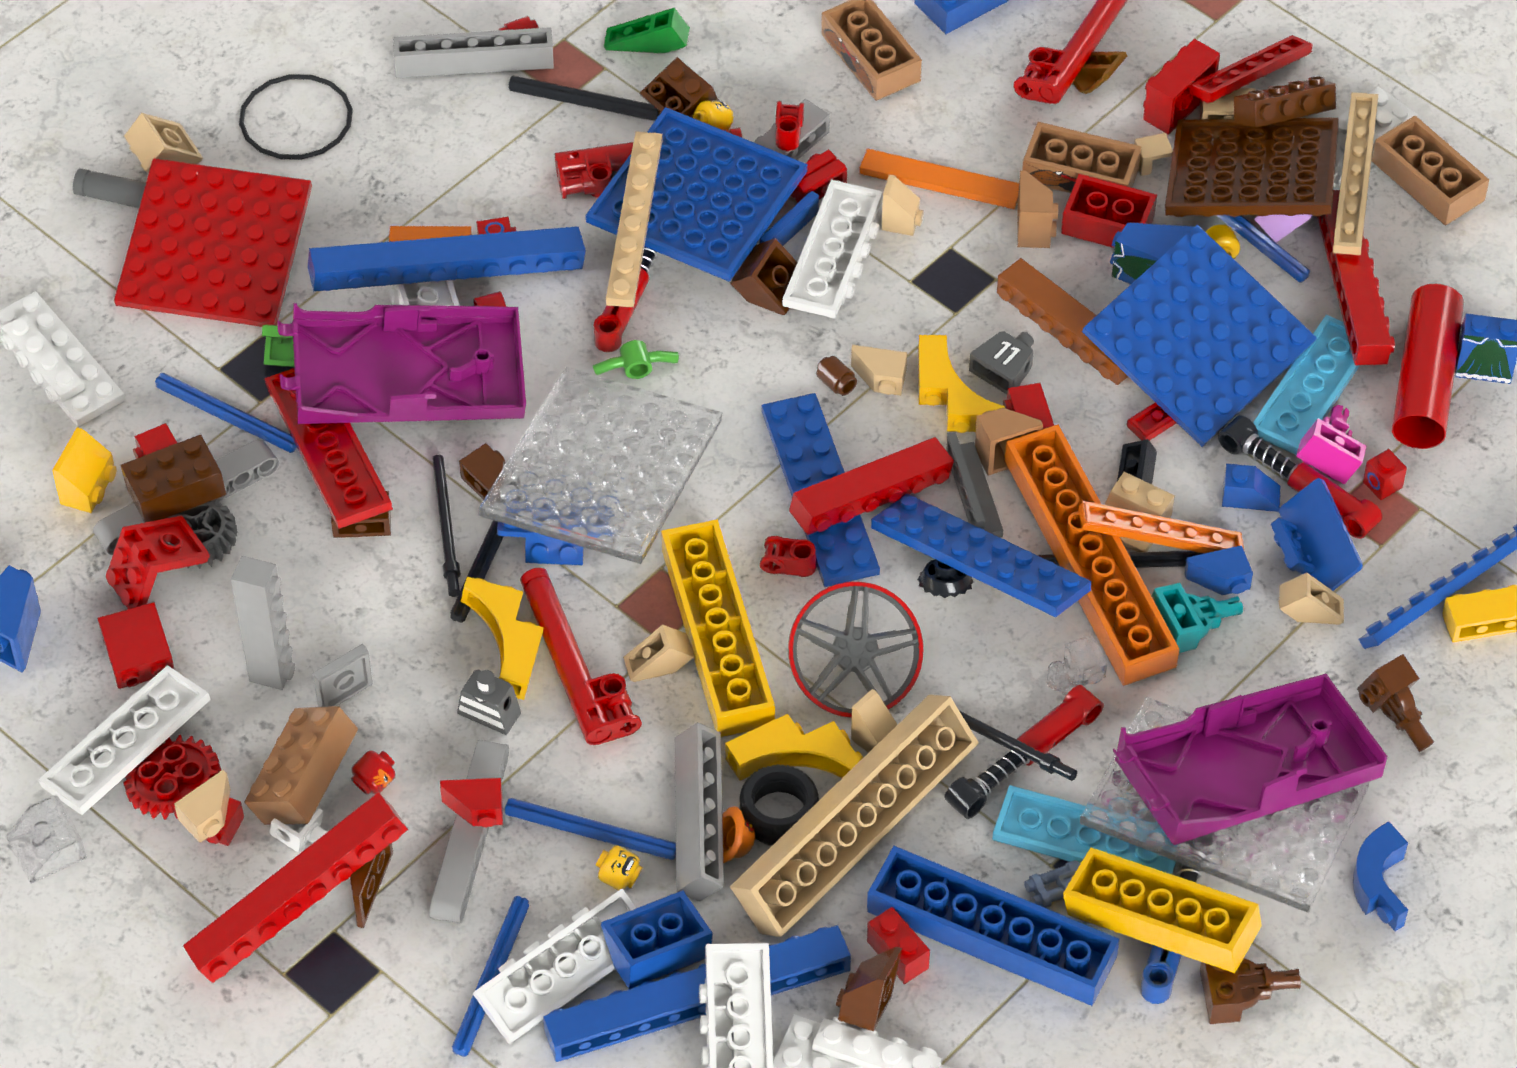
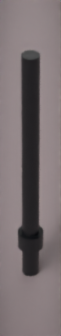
(451, 567)
(1047, 762)

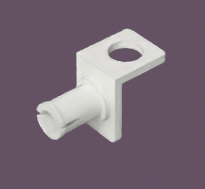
(309, 833)

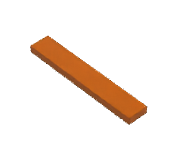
(940, 178)
(1156, 529)

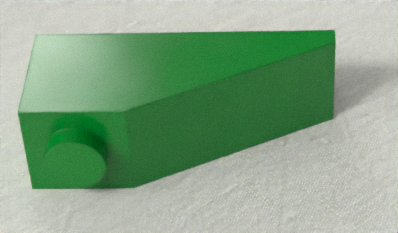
(649, 34)

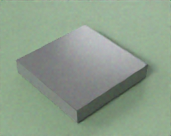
(343, 677)

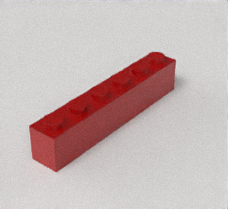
(871, 486)

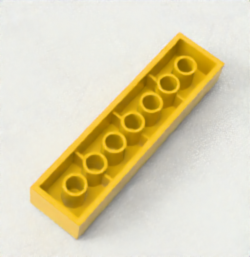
(717, 628)

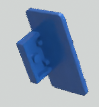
(1316, 537)
(544, 549)

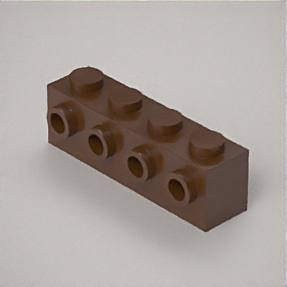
(1285, 102)

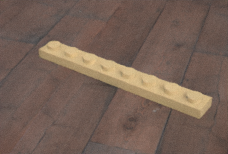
(1355, 174)
(634, 219)

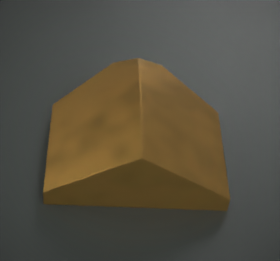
(1097, 70)

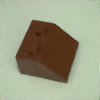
(766, 276)
(869, 990)

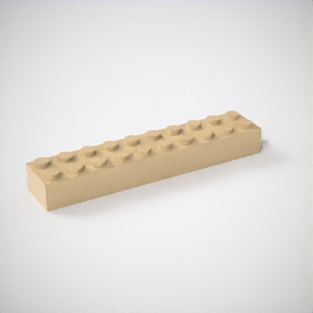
(854, 815)

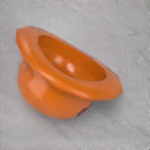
(737, 834)

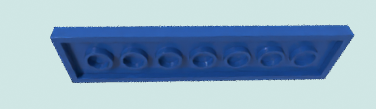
(809, 458)
(981, 555)

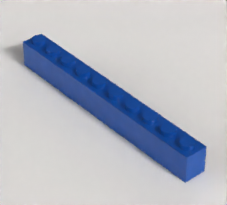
(445, 258)
(676, 998)

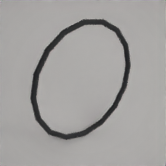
(294, 156)

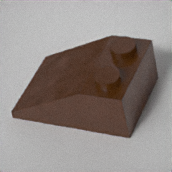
(366, 883)

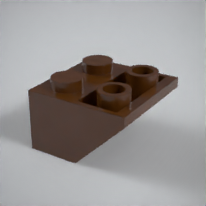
(678, 89)

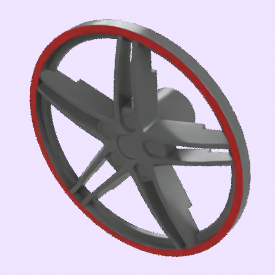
(854, 647)

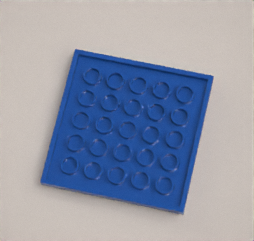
(708, 195)
(1199, 335)

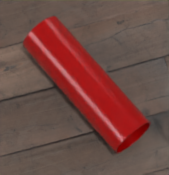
(1428, 366)

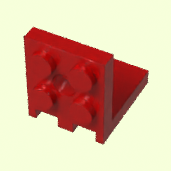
(143, 554)

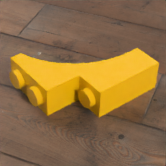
(942, 386)
(515, 639)
(786, 744)

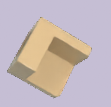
(1152, 148)

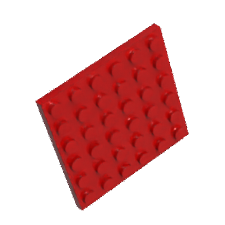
(213, 243)

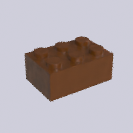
(173, 479)

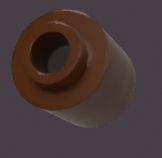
(836, 375)

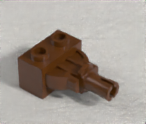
(1390, 691)
(1231, 993)

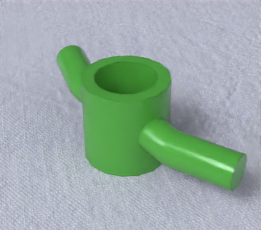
(635, 360)

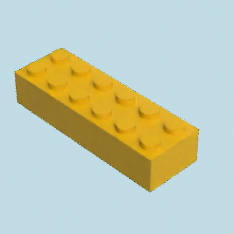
(1162, 909)

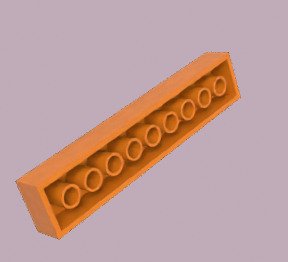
(1118, 601)

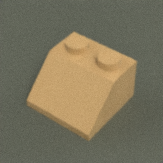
(160, 139)
(1142, 497)

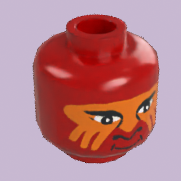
(373, 772)

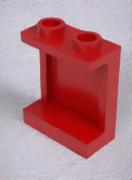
(135, 644)

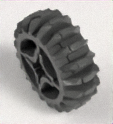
(202, 520)

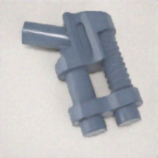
(1061, 876)

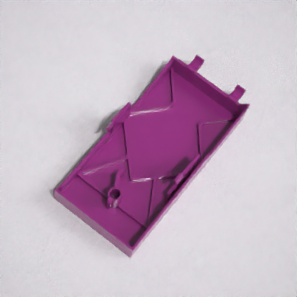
(406, 364)
(1249, 757)

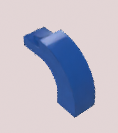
(1377, 854)

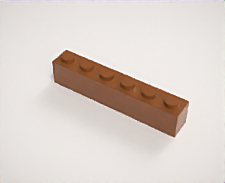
(1055, 313)

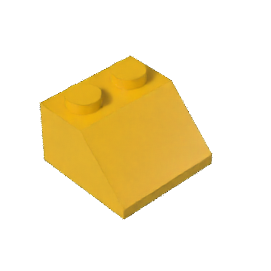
(83, 472)

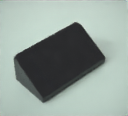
(1138, 460)

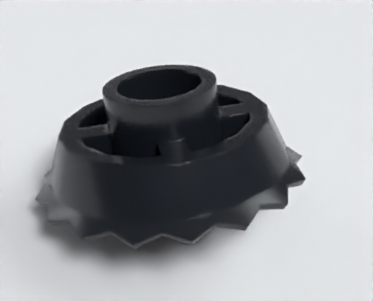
(944, 580)

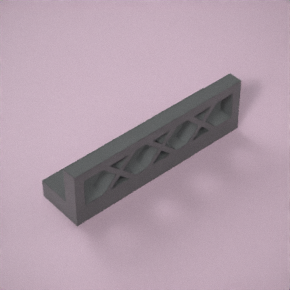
(973, 486)

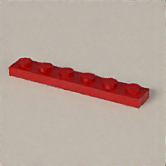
(1250, 69)

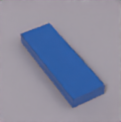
(793, 220)

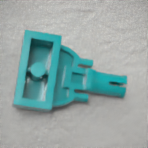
(1192, 616)

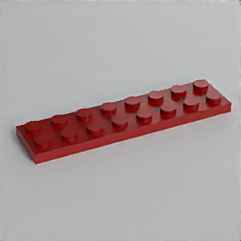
(333, 460)

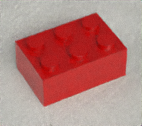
(1169, 90)
(1103, 208)

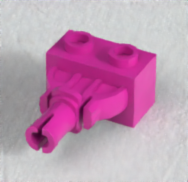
(1331, 448)

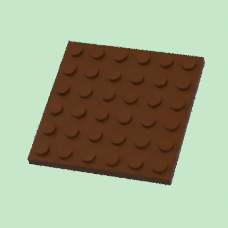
(1252, 170)

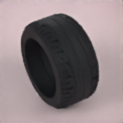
(772, 780)

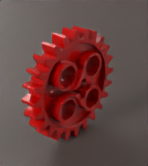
(170, 775)

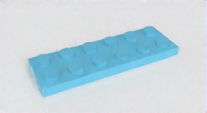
(1308, 387)
(1055, 830)

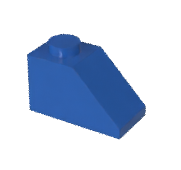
(1249, 489)
(1221, 571)

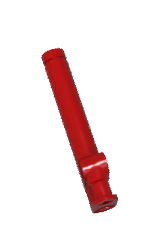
(1054, 70)
(592, 168)
(597, 710)

